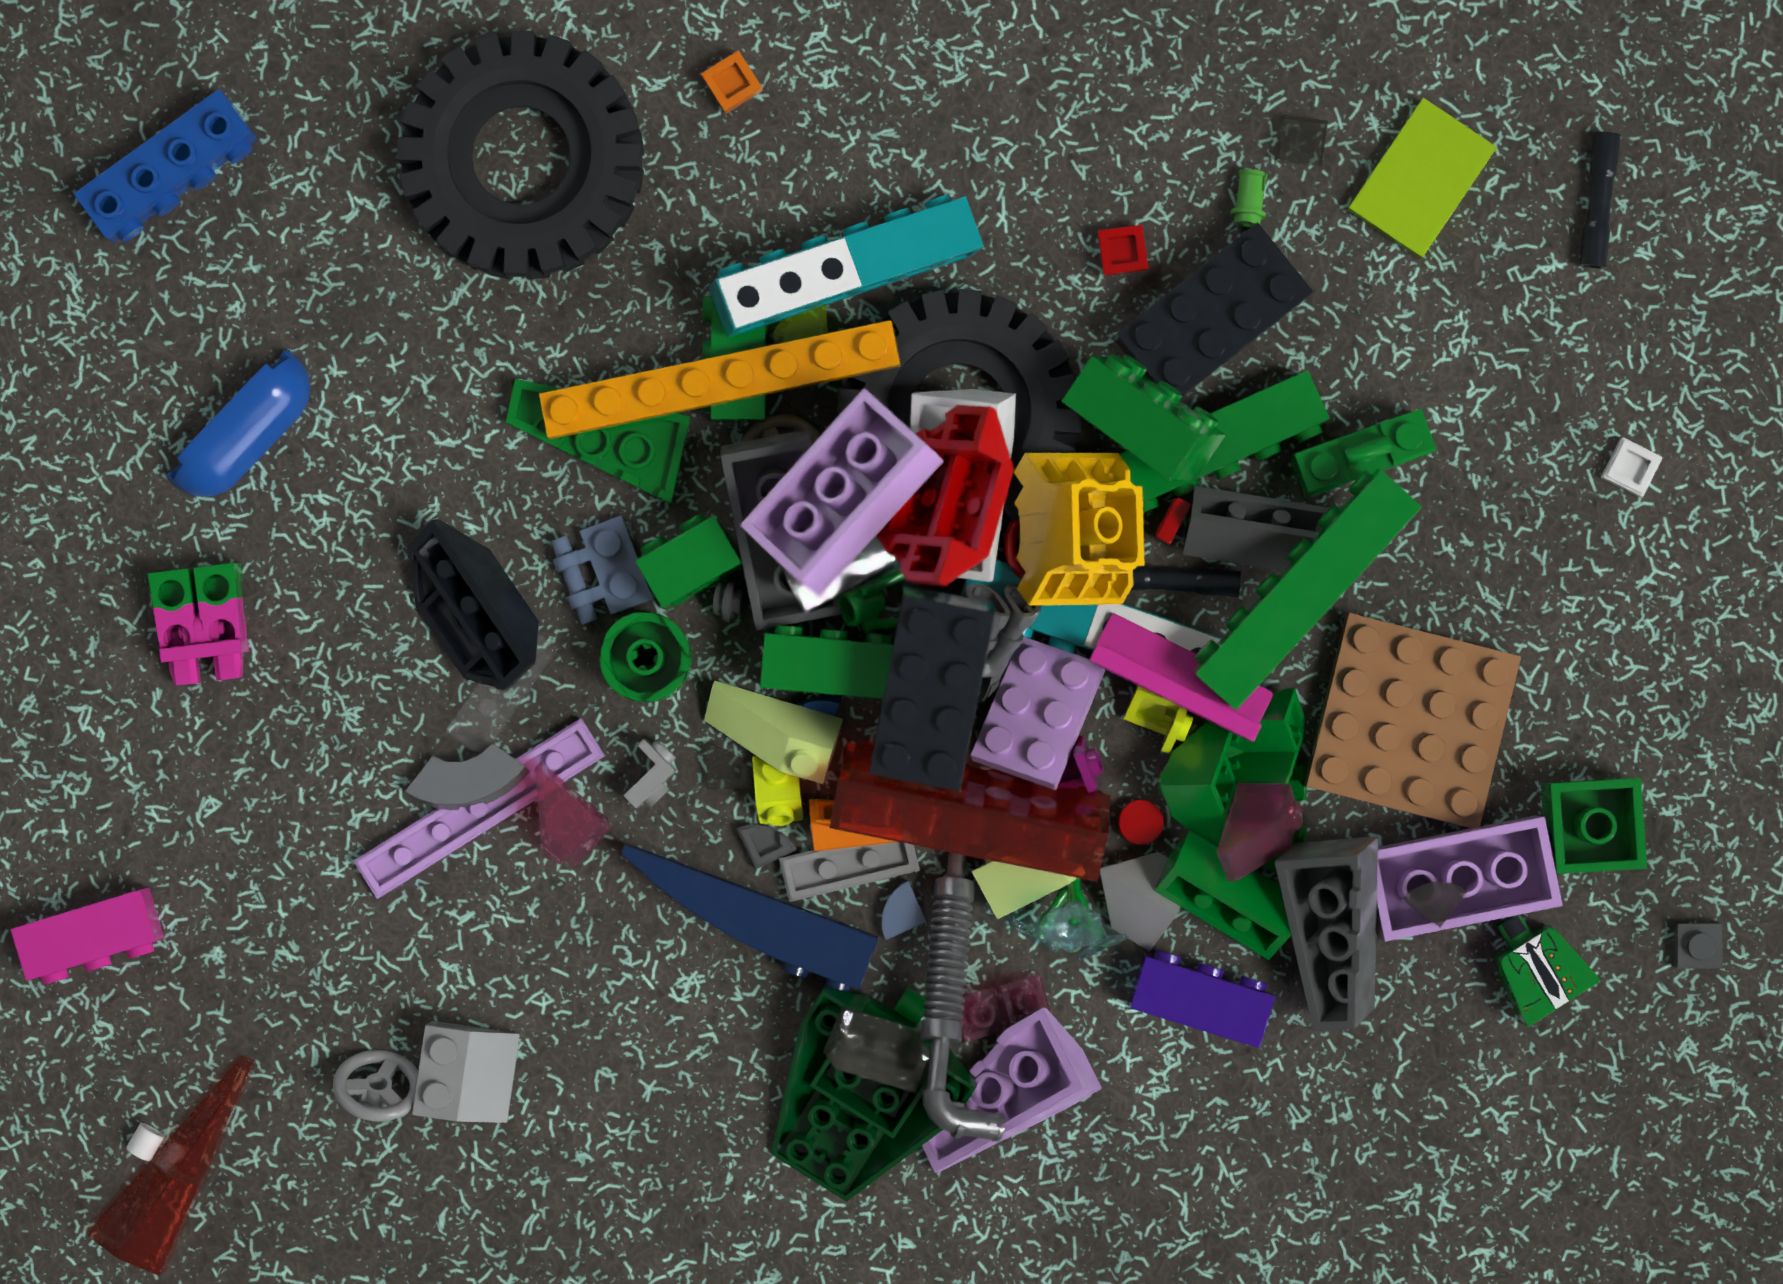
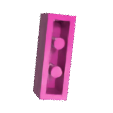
(88, 936)

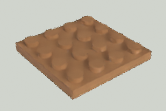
(1412, 721)

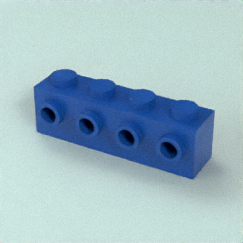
(166, 167)

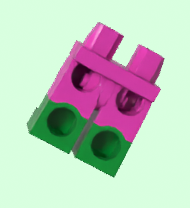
(200, 617)

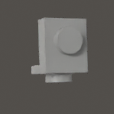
(651, 785)

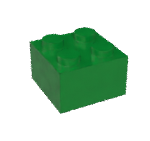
(689, 561)
(1595, 824)

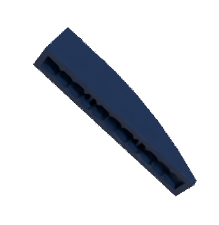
(765, 923)

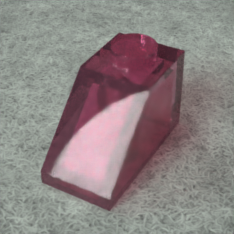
(566, 819)
(1258, 827)

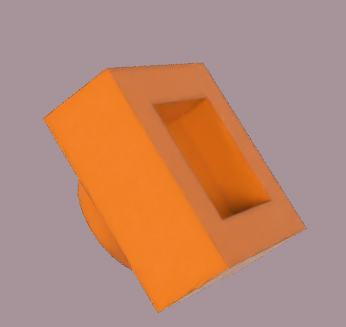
(731, 82)

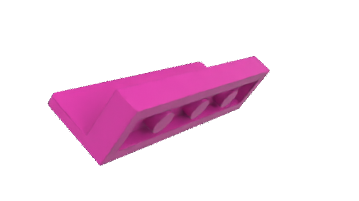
(1168, 672)

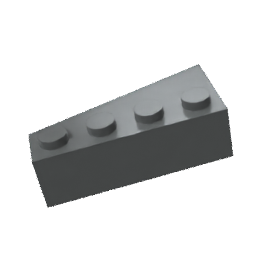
(1332, 923)

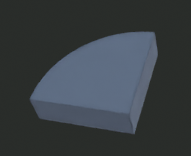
(901, 912)

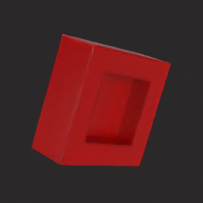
(1122, 250)

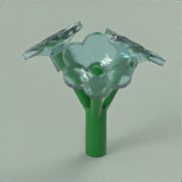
(1070, 926)

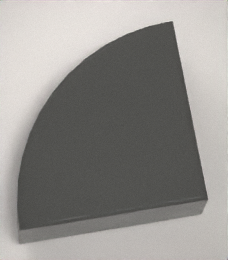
(765, 843)

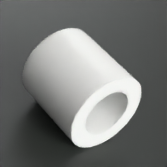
(145, 1142)

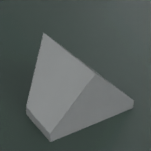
(1133, 902)

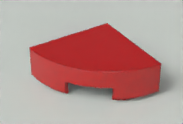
(1172, 520)

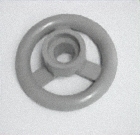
(376, 1096)

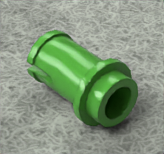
(1249, 198)

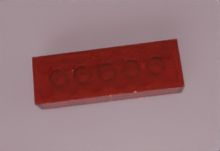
(988, 819)

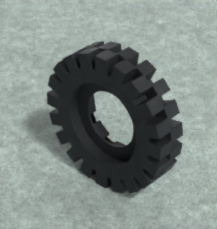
(507, 75)
(994, 338)

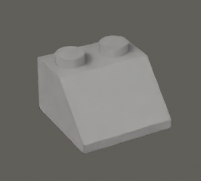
(465, 1073)

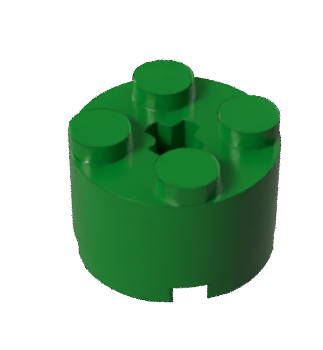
(621, 652)

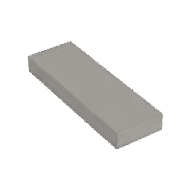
(837, 869)

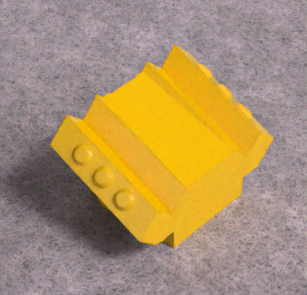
(1078, 528)

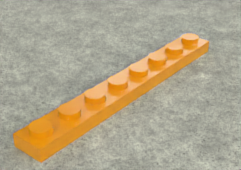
(720, 379)

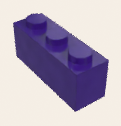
(1202, 998)

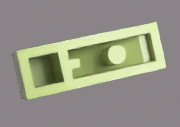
(776, 731)

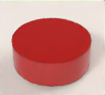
(1140, 822)

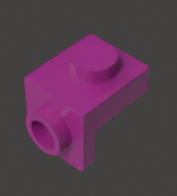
(1082, 767)

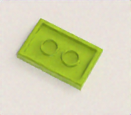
(1422, 178)

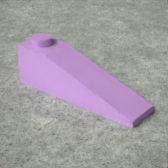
(1027, 1078)

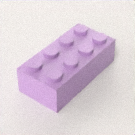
(841, 493)
(1499, 864)

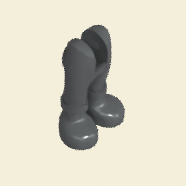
(1009, 623)

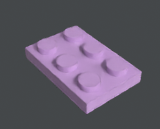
(1038, 713)

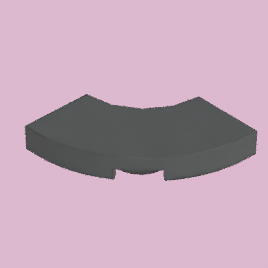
(467, 782)

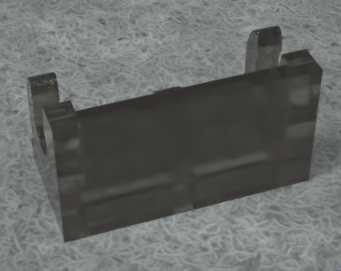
(877, 1049)

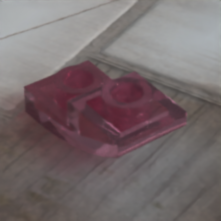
(1001, 1006)

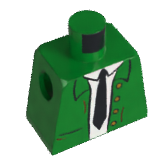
(1539, 969)

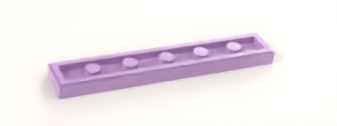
(448, 830)

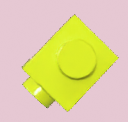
(1160, 716)
(776, 795)

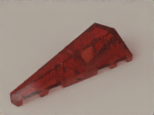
(155, 1206)

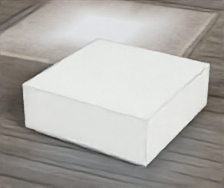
(1631, 467)

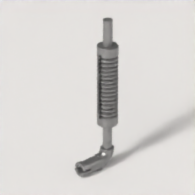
(944, 1002)

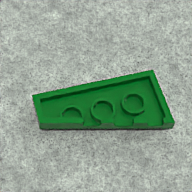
(637, 452)

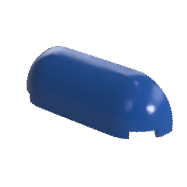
(243, 429)

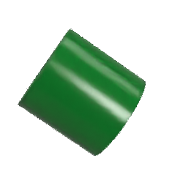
(910, 1005)

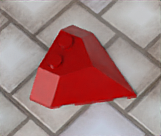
(958, 508)

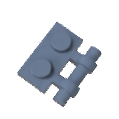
(615, 567)

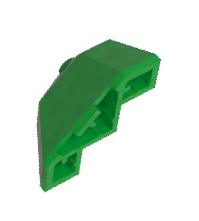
(1212, 762)

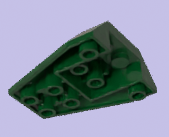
(844, 1125)

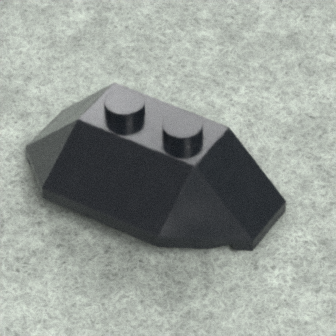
(472, 606)

